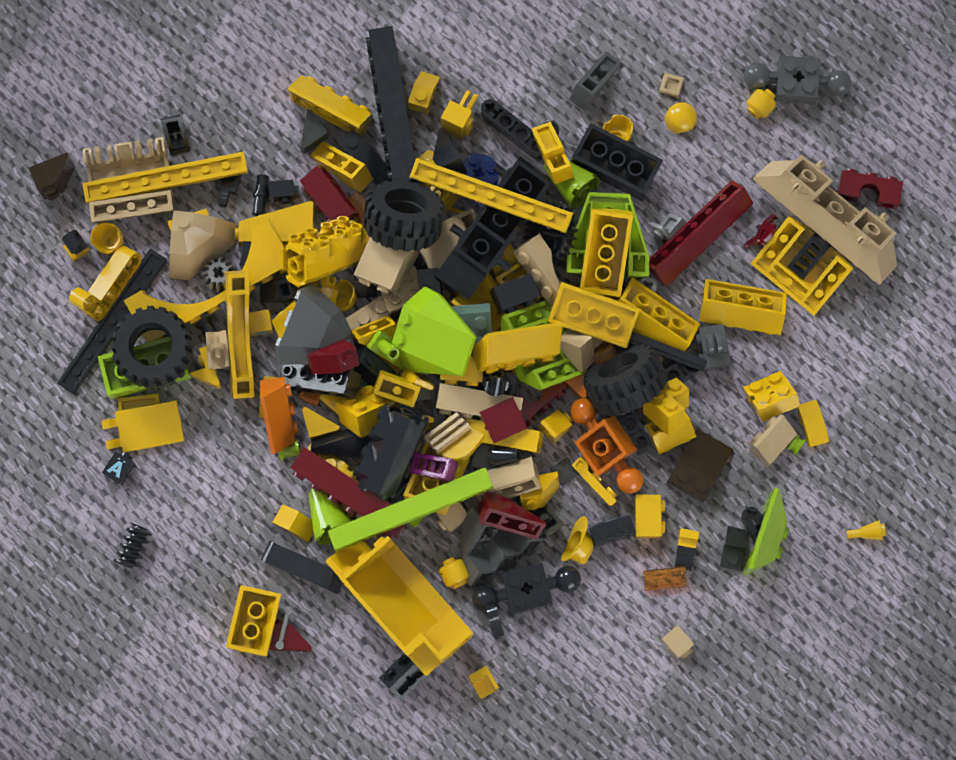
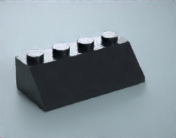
(617, 162)

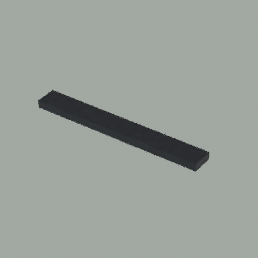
(102, 333)

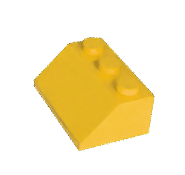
(253, 621)

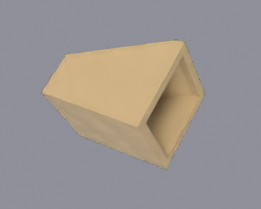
(384, 266)

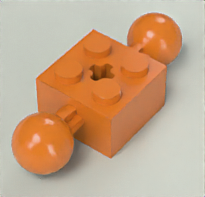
(606, 446)

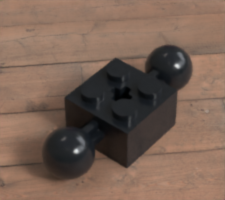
(566, 580)

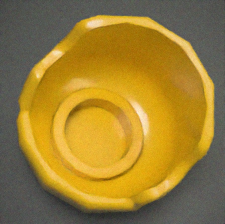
(681, 117)
(621, 126)
(102, 234)
(346, 289)

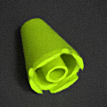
(577, 188)
(325, 516)

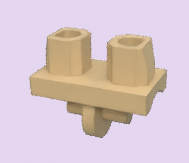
(217, 350)

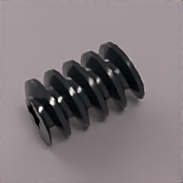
(133, 546)

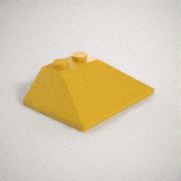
(820, 281)

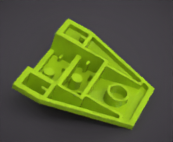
(637, 257)
(432, 336)

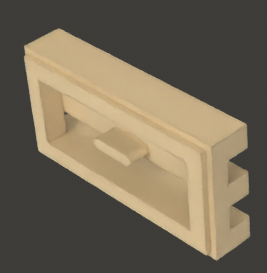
(444, 430)

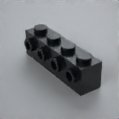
(333, 384)

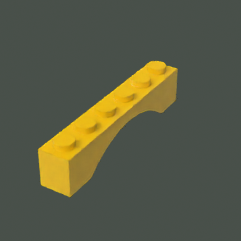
(238, 334)

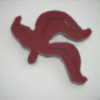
(767, 227)

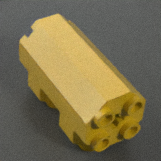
(319, 254)

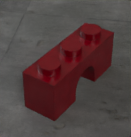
(887, 189)
(531, 409)

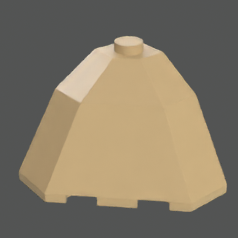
(196, 241)

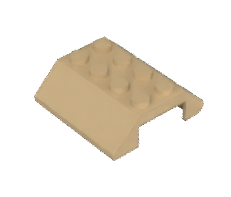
(125, 163)

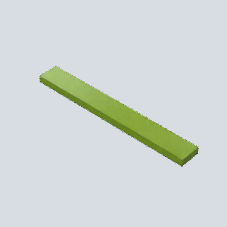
(410, 509)

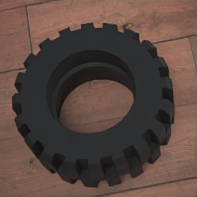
(403, 215)
(133, 328)
(625, 380)

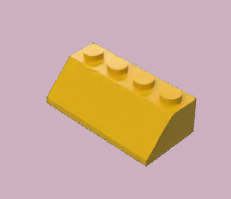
(329, 105)
(606, 251)
(743, 307)
(658, 317)
(518, 347)

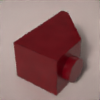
(333, 358)
(292, 639)

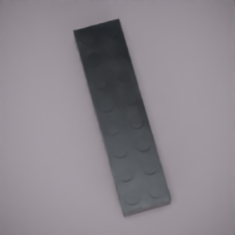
(390, 103)

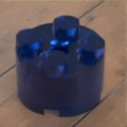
(480, 167)

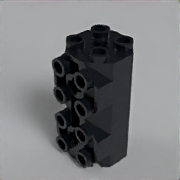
(391, 450)

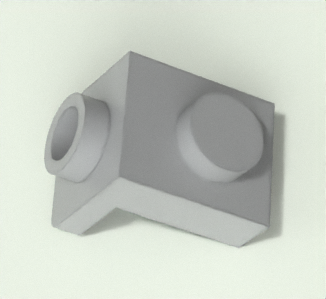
(668, 227)

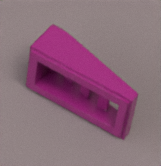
(446, 470)

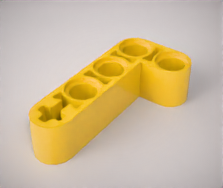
(108, 284)

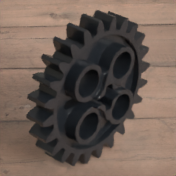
(558, 246)

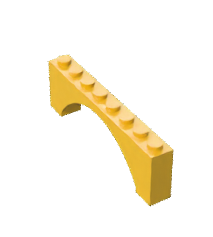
(260, 264)

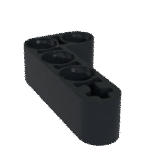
(512, 130)
(302, 567)

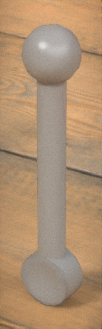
(279, 644)

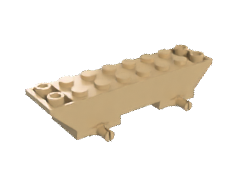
(855, 234)

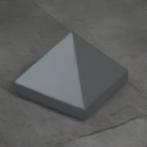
(565, 471)

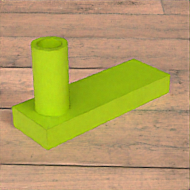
(382, 346)

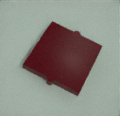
(503, 420)

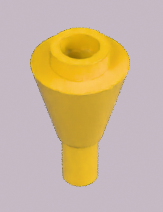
(871, 531)

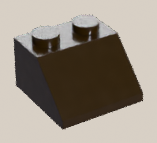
(52, 175)

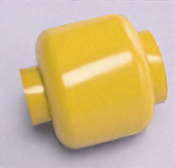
(761, 103)
(454, 573)

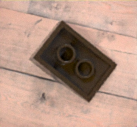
(700, 465)

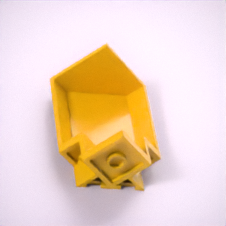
(401, 602)

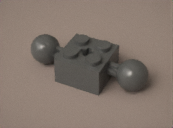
(793, 67)

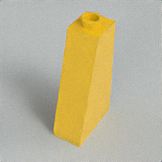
(285, 221)
(525, 441)

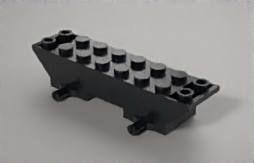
(490, 233)

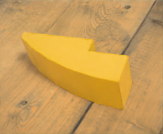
(553, 153)

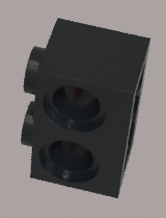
(402, 677)

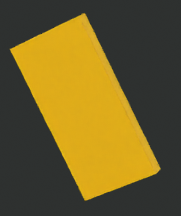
(594, 315)

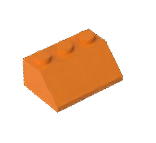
(278, 413)

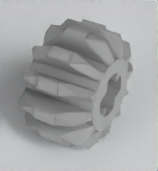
(211, 278)

